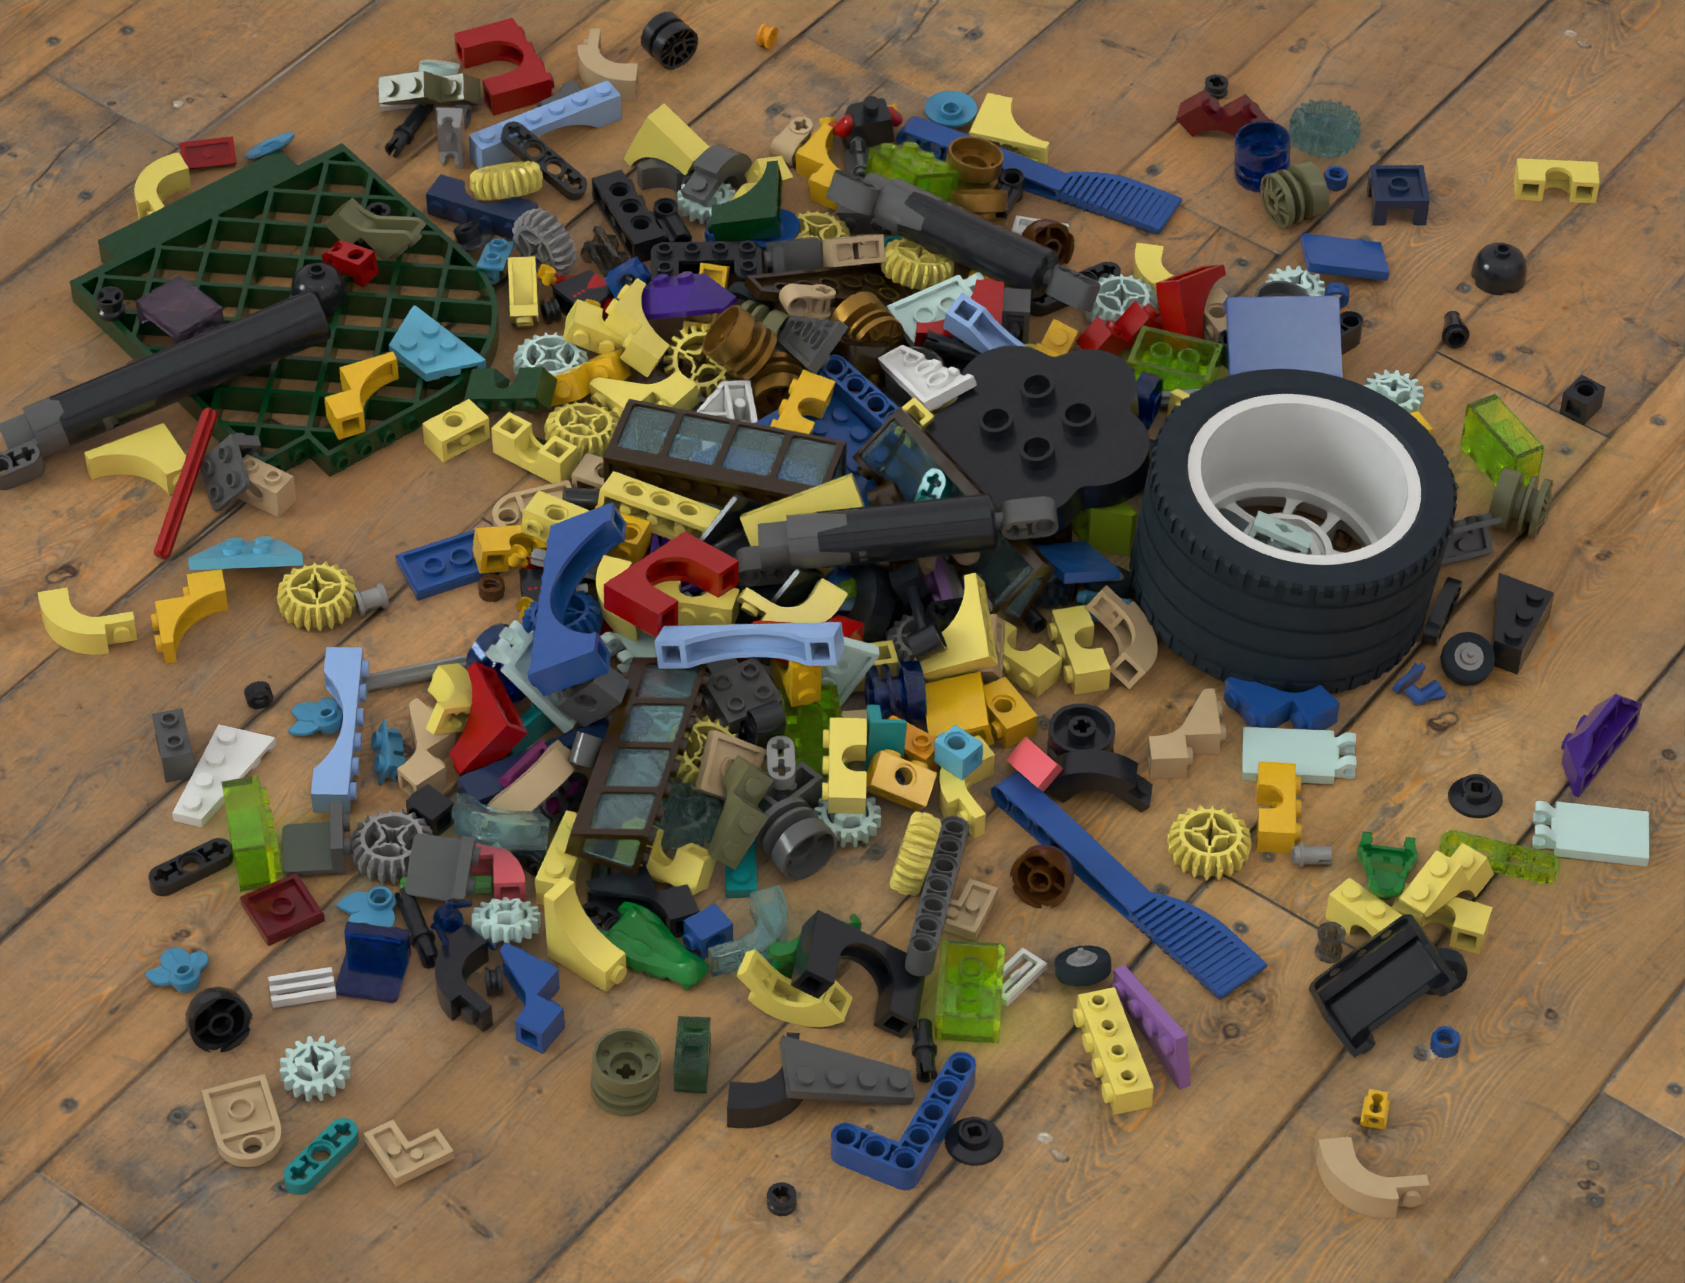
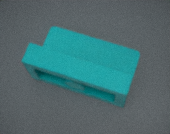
(883, 734)

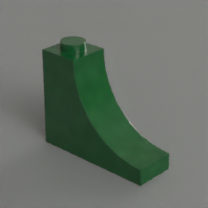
(752, 214)

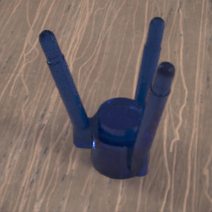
(450, 919)

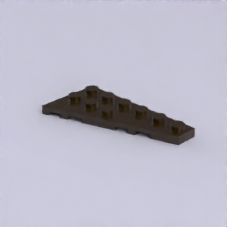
(843, 279)

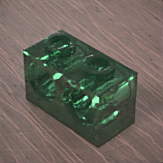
(692, 1054)

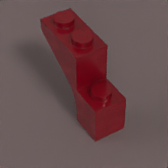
(1204, 114)

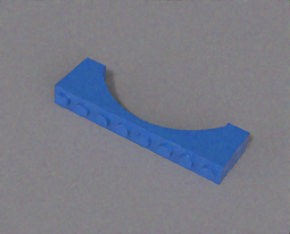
(573, 547)

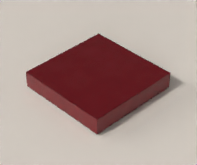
(282, 909)

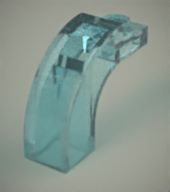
(499, 827)
(770, 916)

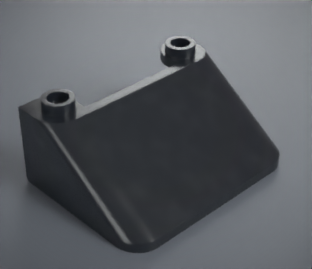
(729, 536)
(1380, 982)

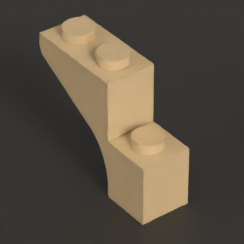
(1200, 734)
(427, 762)

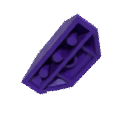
(684, 296)
(1597, 739)

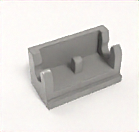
(451, 135)

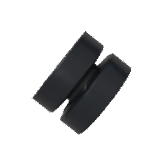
(669, 40)

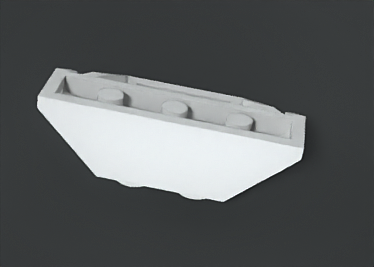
(731, 401)

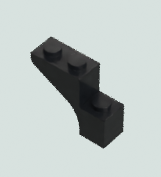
(669, 905)

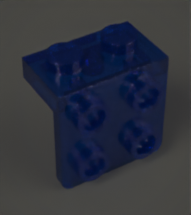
(374, 962)

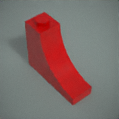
(986, 293)
(1184, 299)
(491, 726)

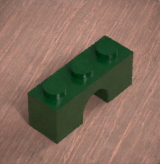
(529, 392)

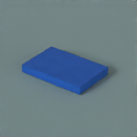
(1344, 257)
(1078, 562)
(440, 566)

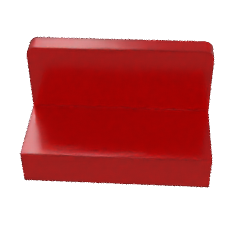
(208, 152)

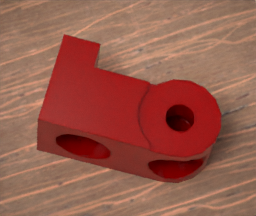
(352, 261)

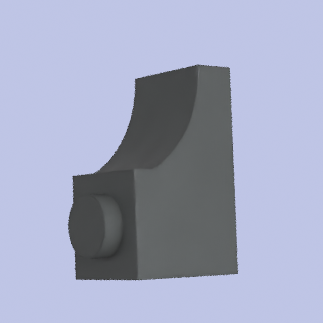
(660, 174)

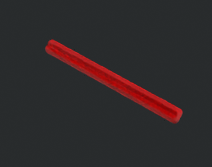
(185, 483)

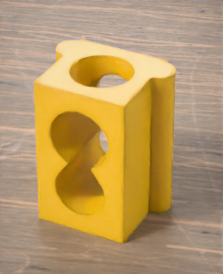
(1377, 1098)

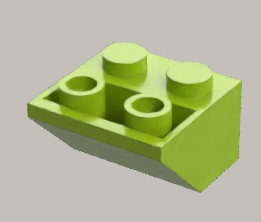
(1108, 528)

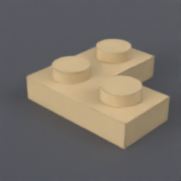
(971, 909)
(407, 1159)

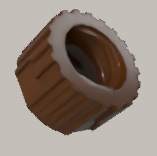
(492, 595)

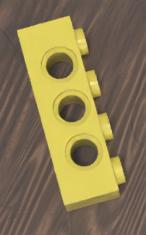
(667, 511)

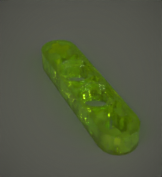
(1503, 850)

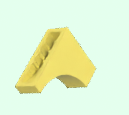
(997, 125)
(667, 139)
(144, 454)
(967, 637)
(453, 692)
(577, 942)

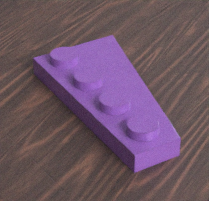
(1156, 1026)

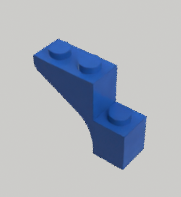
(1270, 707)
(535, 985)

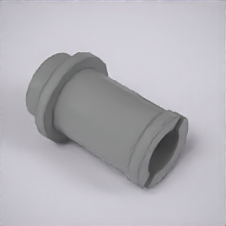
(1311, 855)

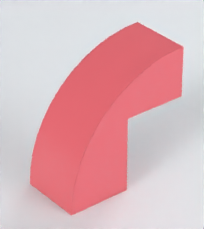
(1034, 764)
(507, 872)

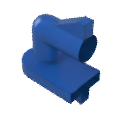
(1430, 692)

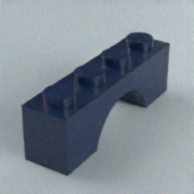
(451, 202)

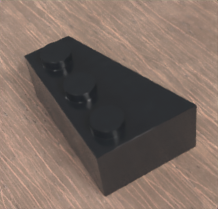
(1517, 620)

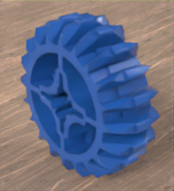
(581, 615)

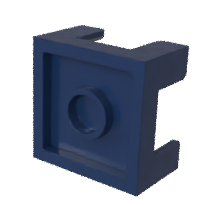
(1398, 189)

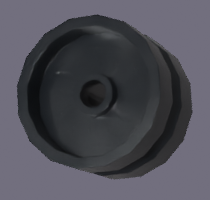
(1080, 728)

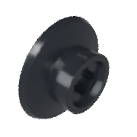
(472, 236)
(1475, 796)
(974, 1150)

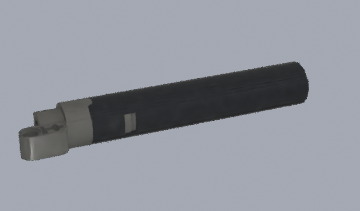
(157, 383)

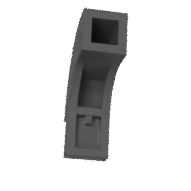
(713, 168)

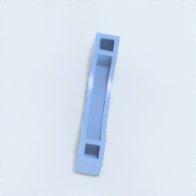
(592, 107)
(977, 326)
(799, 642)
(335, 774)

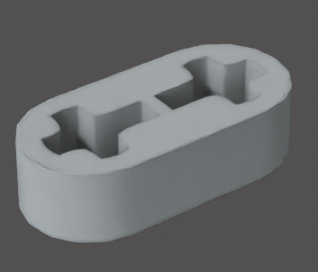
(784, 762)

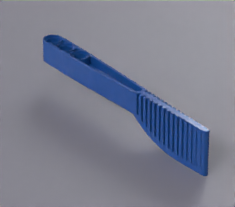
(1099, 192)
(1183, 930)

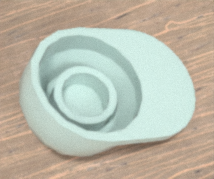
(439, 67)

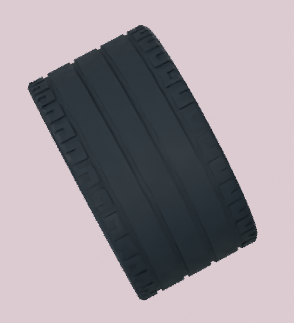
(1274, 612)

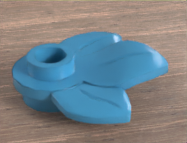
(315, 717)
(371, 907)
(179, 969)

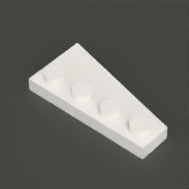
(925, 378)
(226, 758)

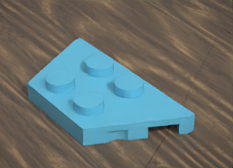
(431, 348)
(246, 554)

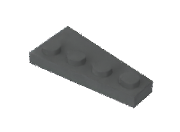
(811, 340)
(838, 1076)

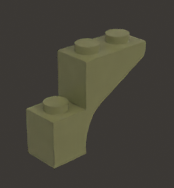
(429, 88)
(382, 233)
(740, 816)

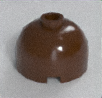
(1052, 235)
(1042, 876)

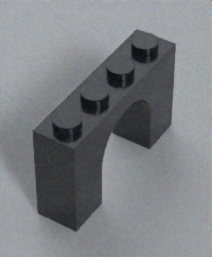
(828, 940)

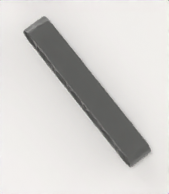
(936, 896)

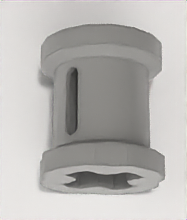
(371, 599)

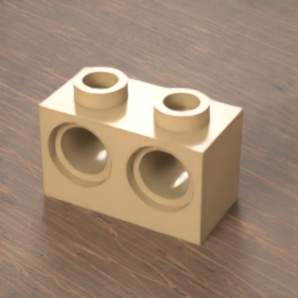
(853, 250)

